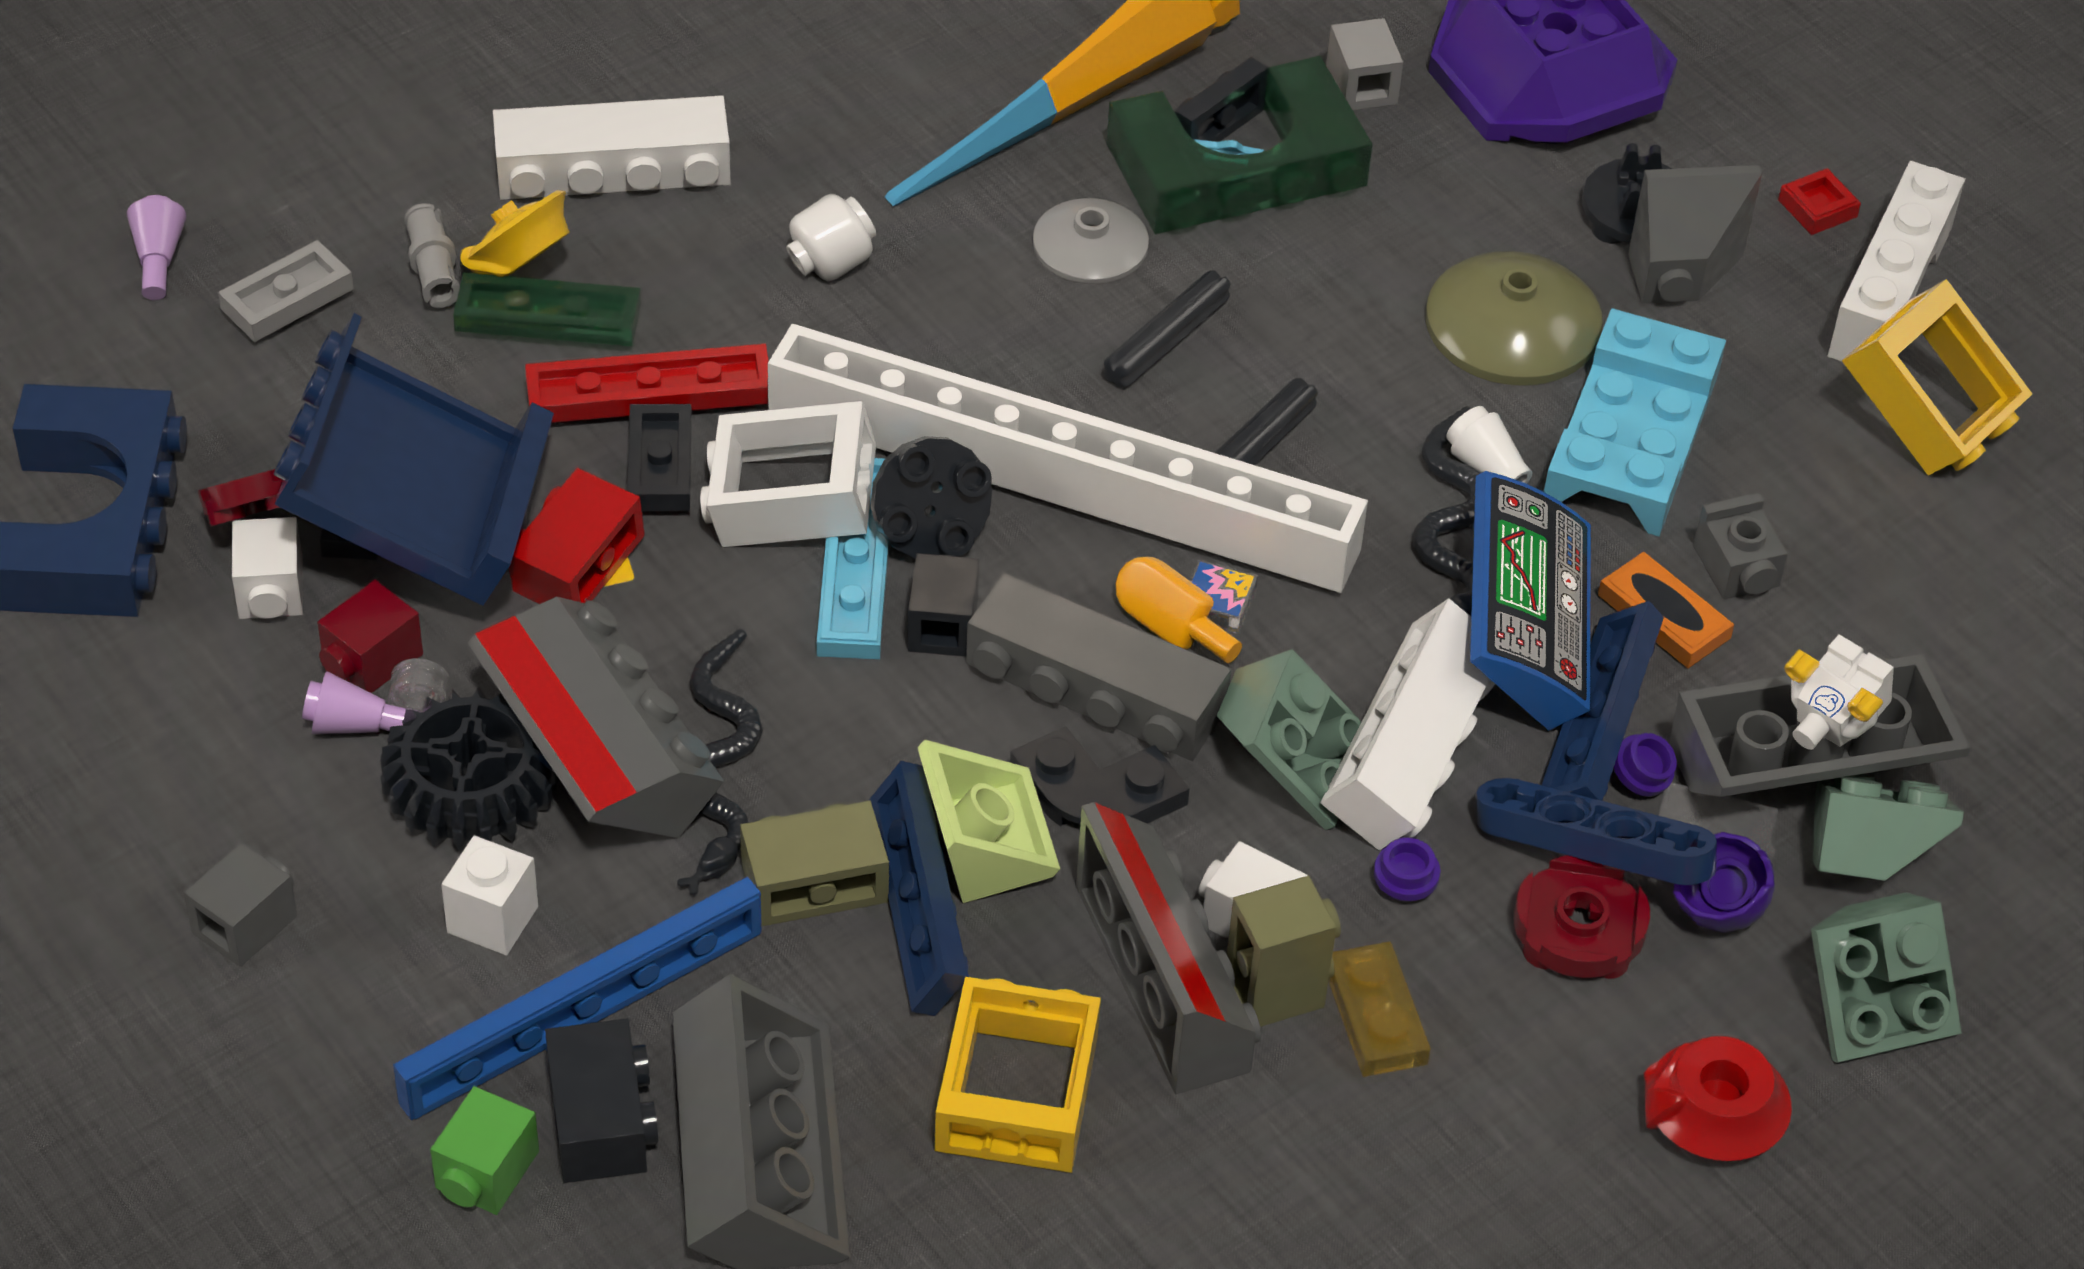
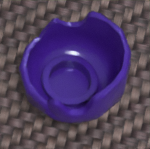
(1736, 892)

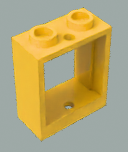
(1969, 357)
(1011, 1128)

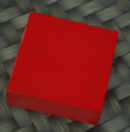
(1819, 201)

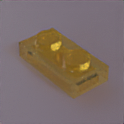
(1378, 1010)

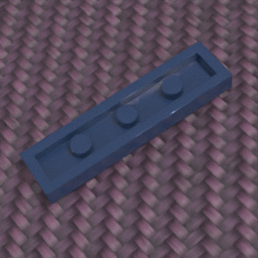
(1618, 663)
(919, 890)

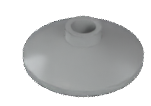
(1090, 241)

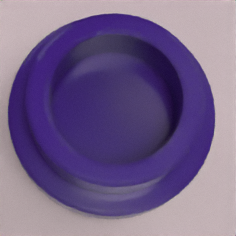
(1645, 764)
(1407, 869)

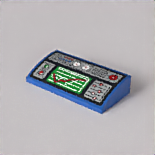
(1531, 598)

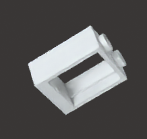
(791, 511)

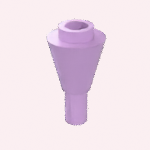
(156, 228)
(346, 708)

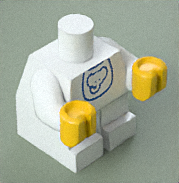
(1839, 693)

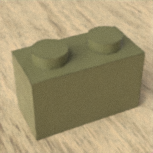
(816, 862)
(1283, 949)

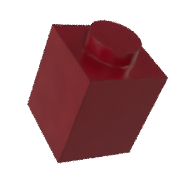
(369, 637)

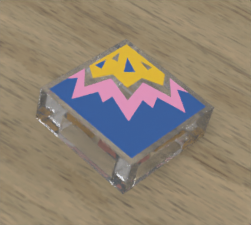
(1230, 590)

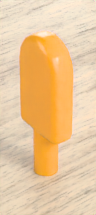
(1172, 607)

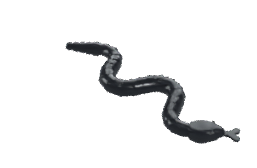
(1448, 518)
(723, 851)

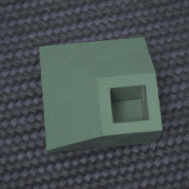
(1291, 726)
(1877, 829)
(1885, 976)

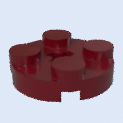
(240, 497)
(1576, 948)

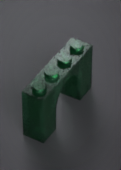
(1192, 185)

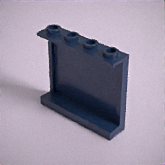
(409, 469)

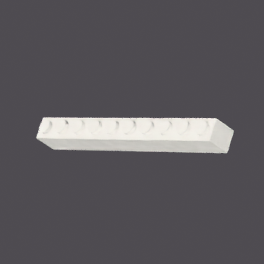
(1083, 459)

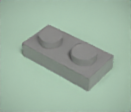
(285, 290)

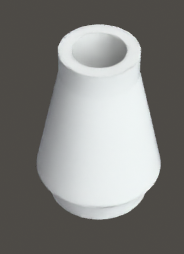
(1485, 445)

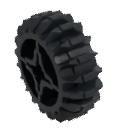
(465, 770)

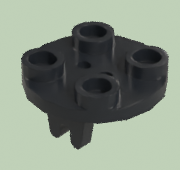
(1614, 193)
(958, 504)

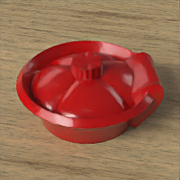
(1717, 1099)

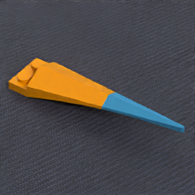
(1123, 49)

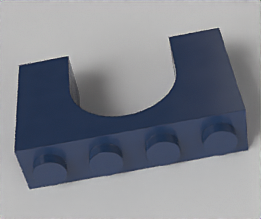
(108, 558)

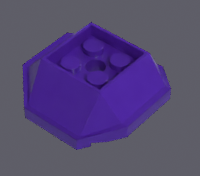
(1549, 66)

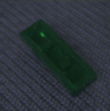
(547, 309)

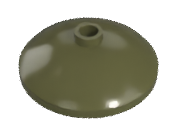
(1514, 318)

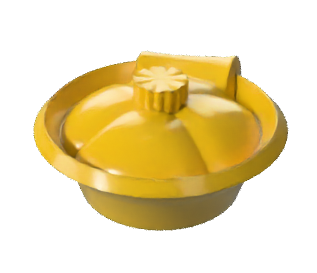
(518, 236)

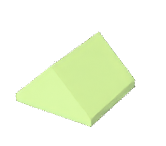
(988, 821)

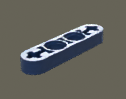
(1595, 831)

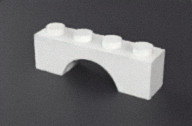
(1898, 254)

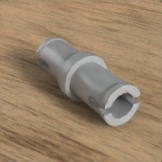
(432, 255)

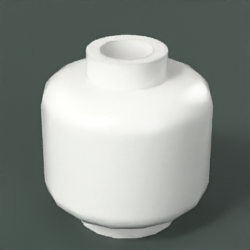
(831, 237)

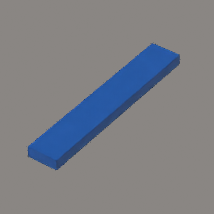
(578, 997)

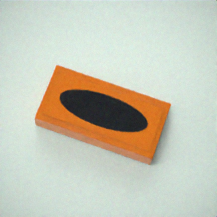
(1689, 623)

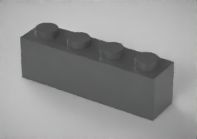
(1097, 666)

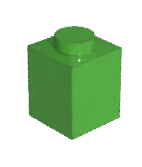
(484, 1151)

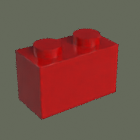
(576, 540)

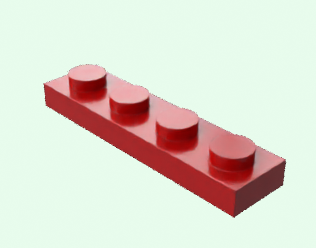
(610, 384)

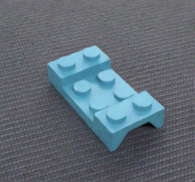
(1637, 415)

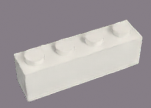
(612, 147)
(1410, 731)

